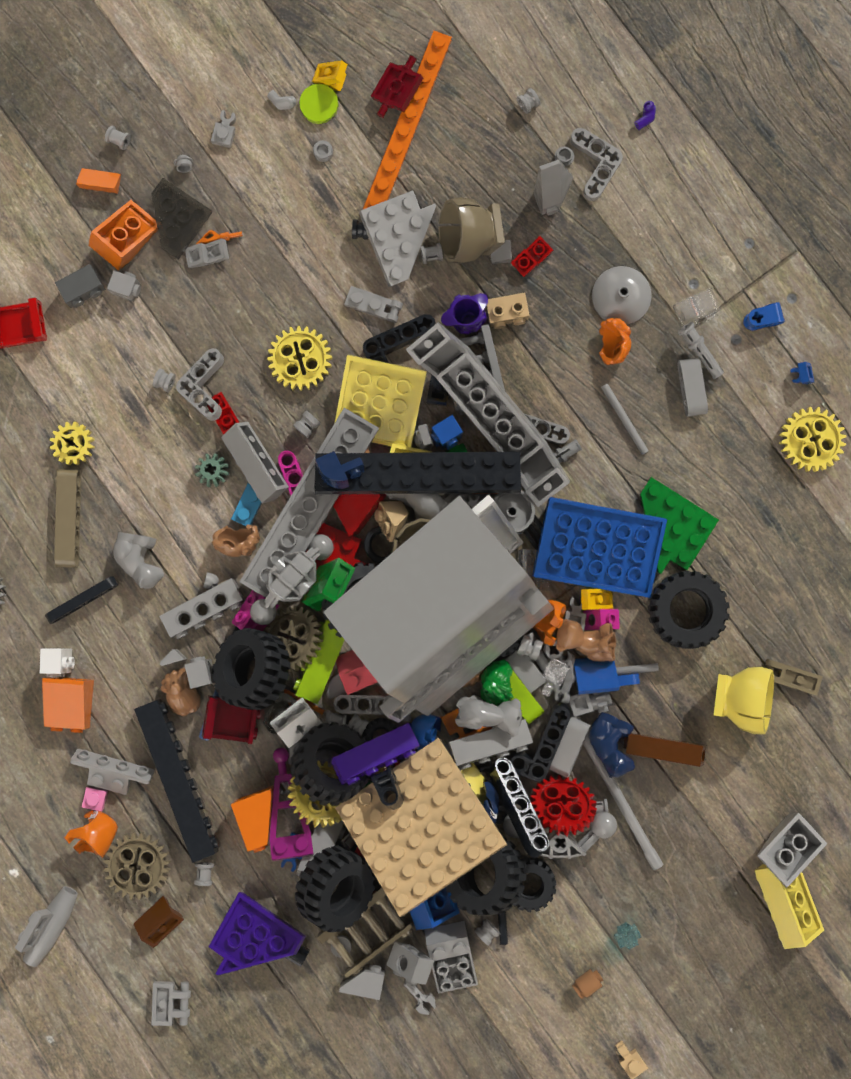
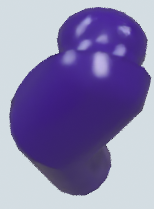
(648, 115)

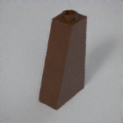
(665, 749)

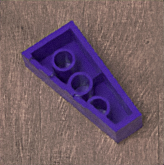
(375, 754)

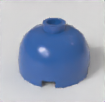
(425, 729)

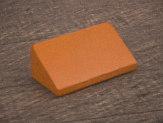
(99, 180)

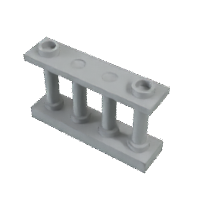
(488, 356)

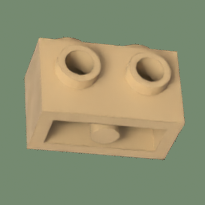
(507, 310)

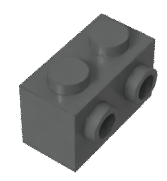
(80, 286)

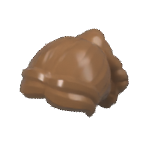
(236, 542)
(178, 693)

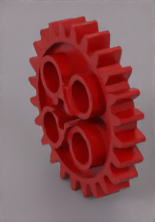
(556, 798)

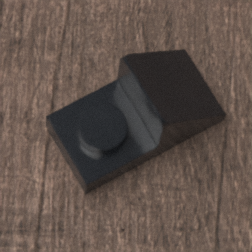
(437, 393)

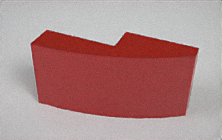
(532, 256)
(227, 417)

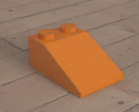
(123, 234)

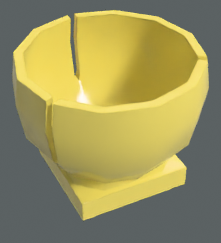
(746, 698)

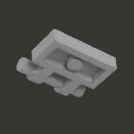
(163, 1003)

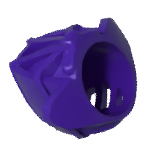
(466, 313)

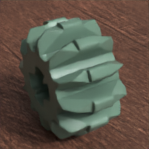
(217, 464)

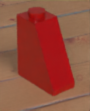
(356, 510)

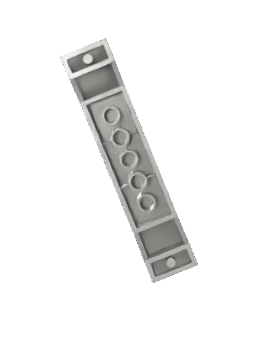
(490, 409)

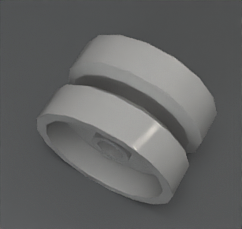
(522, 507)

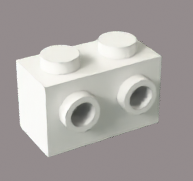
(56, 662)

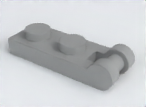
(373, 304)

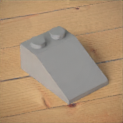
(791, 848)

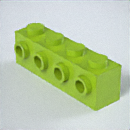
(316, 675)

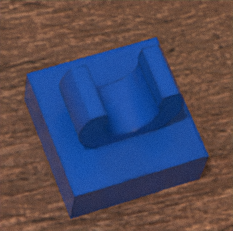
(805, 373)

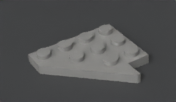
(397, 233)

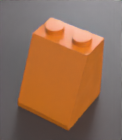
(67, 703)
(254, 818)

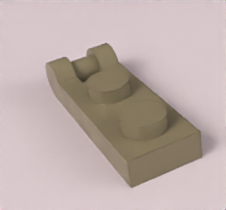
(795, 677)

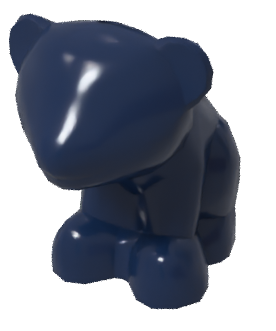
(604, 739)

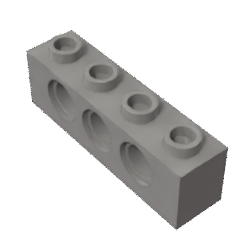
(172, 618)

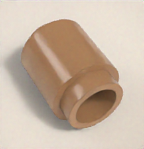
(588, 983)

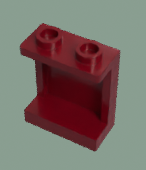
(229, 721)

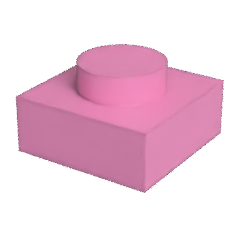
(94, 799)

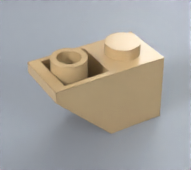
(391, 517)

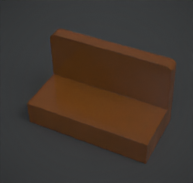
(157, 922)

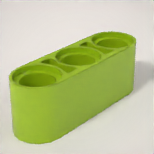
(529, 706)

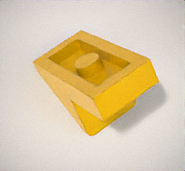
(331, 74)
(596, 599)

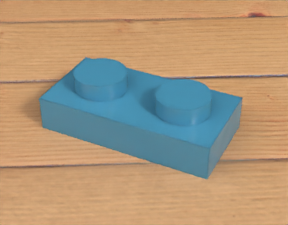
(247, 507)

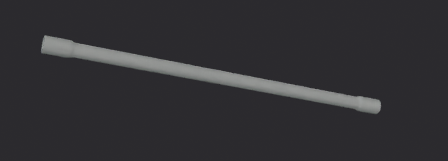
(649, 852)

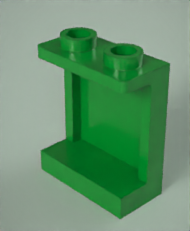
(330, 583)

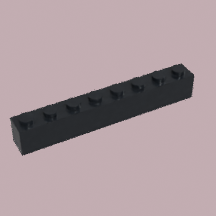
(176, 780)

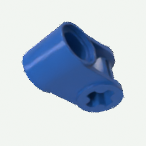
(767, 316)

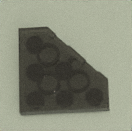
(177, 217)

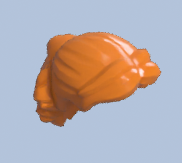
(615, 341)

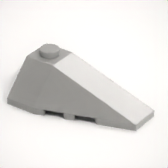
(552, 186)

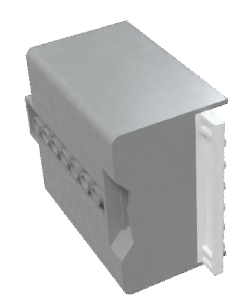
(440, 607)

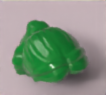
(496, 682)

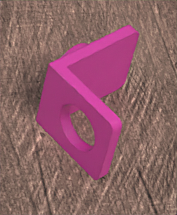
(602, 617)

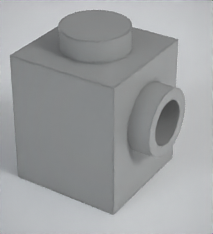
(124, 285)

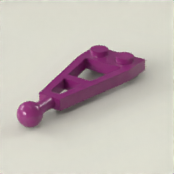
(287, 846)

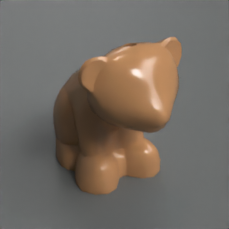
(596, 644)

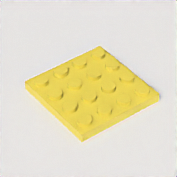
(383, 396)

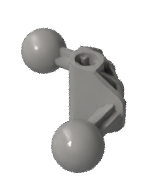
(291, 578)
(602, 827)

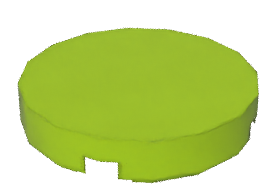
(318, 103)

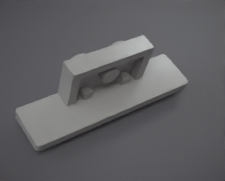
(111, 772)

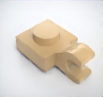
(631, 1061)

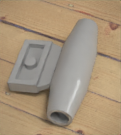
(46, 927)

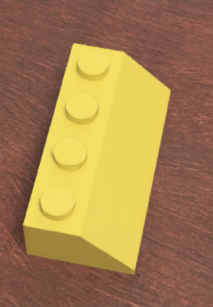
(790, 909)

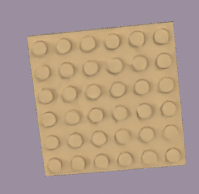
(428, 839)

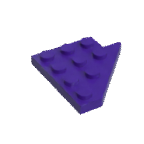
(253, 936)

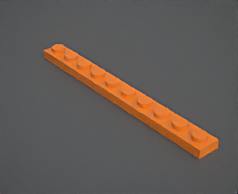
(408, 121)

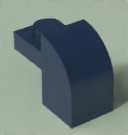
(336, 474)

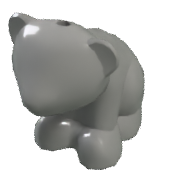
(424, 505)
(130, 553)
(477, 713)

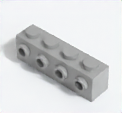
(254, 462)
(488, 744)

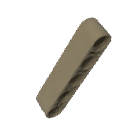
(67, 518)

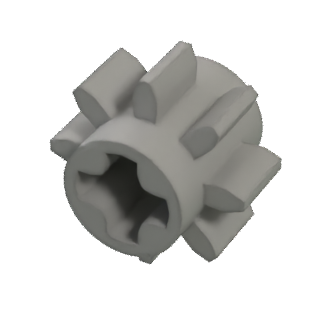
(601, 701)

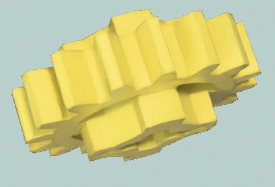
(76, 436)

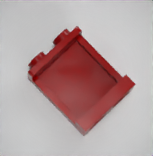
(22, 324)

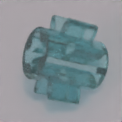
(627, 935)

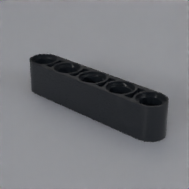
(517, 816)

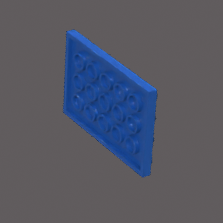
(599, 547)

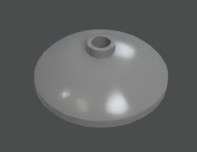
(612, 304)

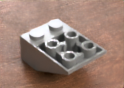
(452, 957)

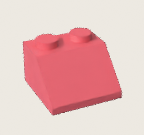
(353, 673)

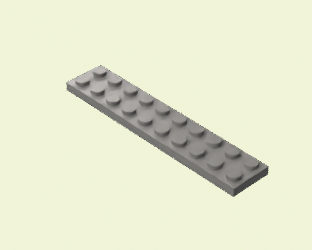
(305, 510)

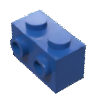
(446, 433)

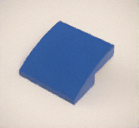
(595, 676)

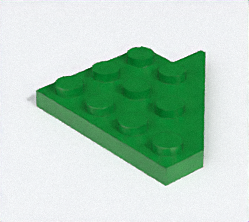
(685, 527)

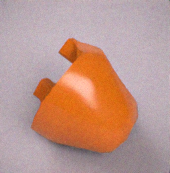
(551, 622)
(96, 835)

